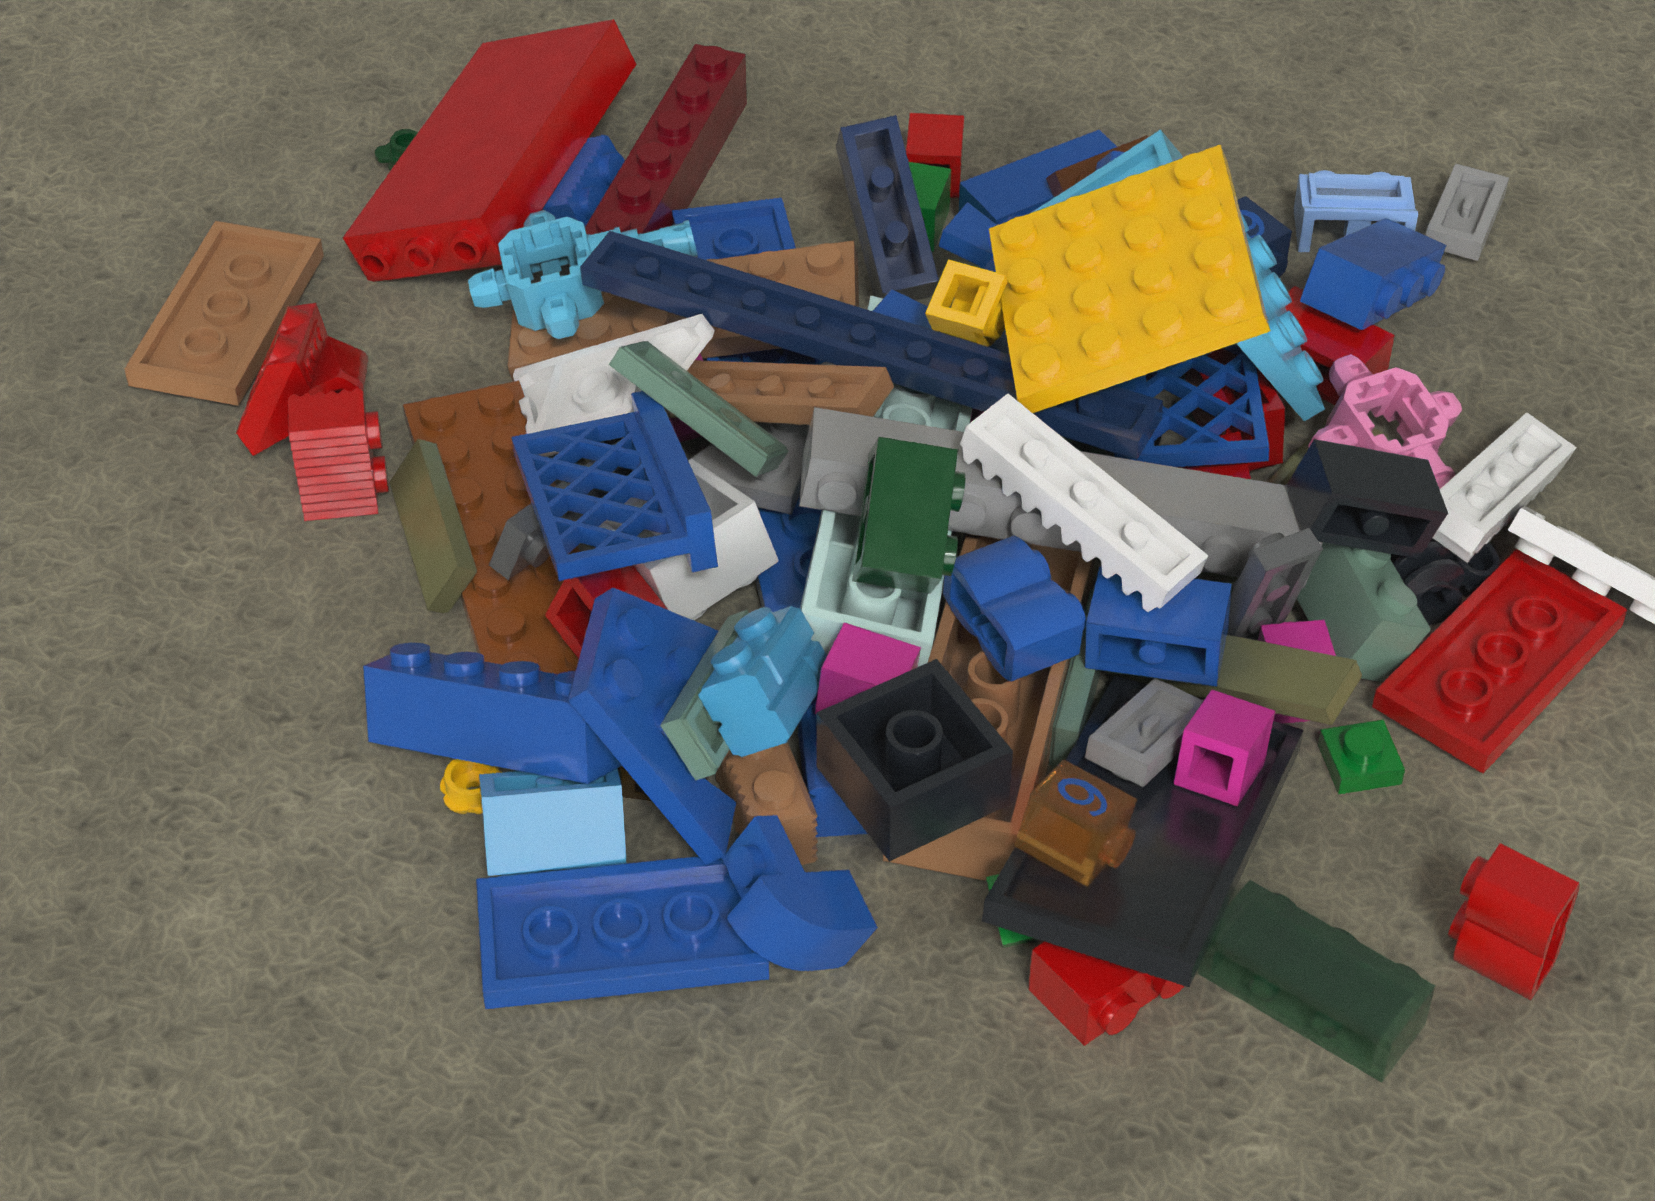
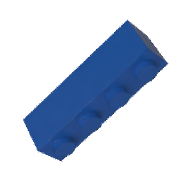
(482, 713)

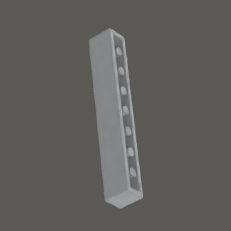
(1210, 509)

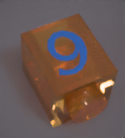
(1077, 823)

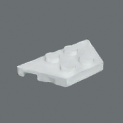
(587, 388)

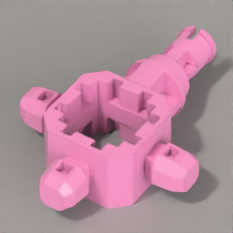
(1398, 397)

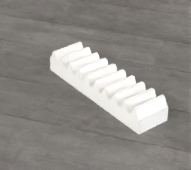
(1499, 484)
(1082, 502)

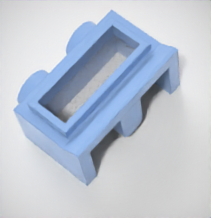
(1352, 199)

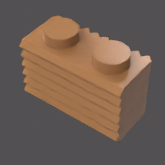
(771, 785)

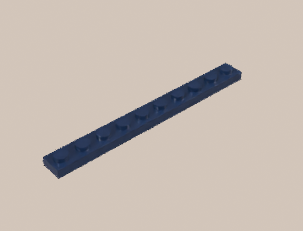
(855, 337)

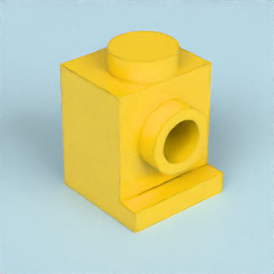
(976, 307)

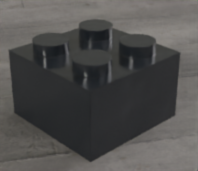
(913, 759)

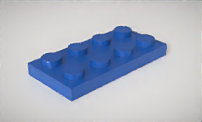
(610, 932)

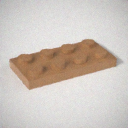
(224, 313)

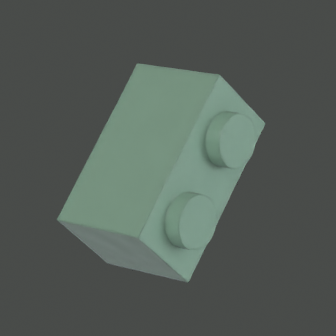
(1364, 608)

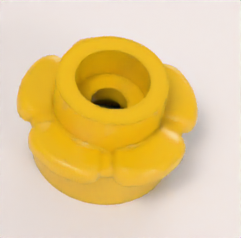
(455, 783)

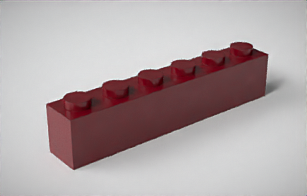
(676, 143)

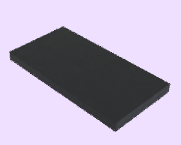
(1175, 880)

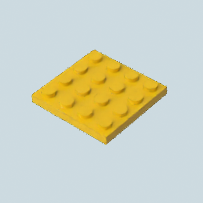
(1126, 280)

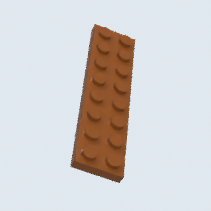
(488, 489)

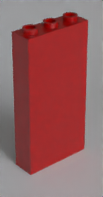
(490, 151)

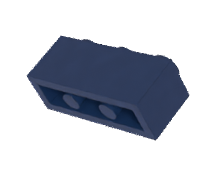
(886, 209)

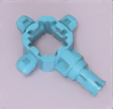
(546, 246)

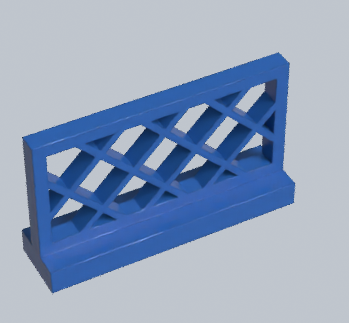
(1204, 443)
(658, 476)

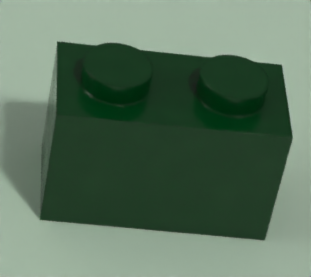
(908, 515)

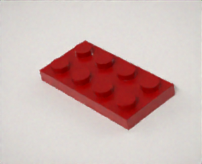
(1499, 660)

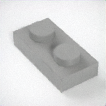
(1467, 210)
(1143, 733)

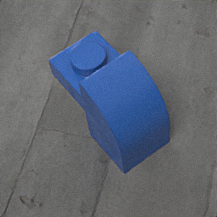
(790, 914)

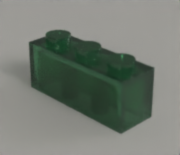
(1317, 980)

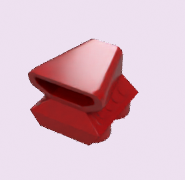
(297, 362)

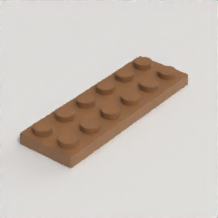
(819, 269)

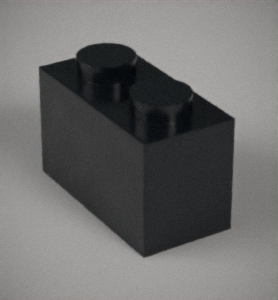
(1367, 498)

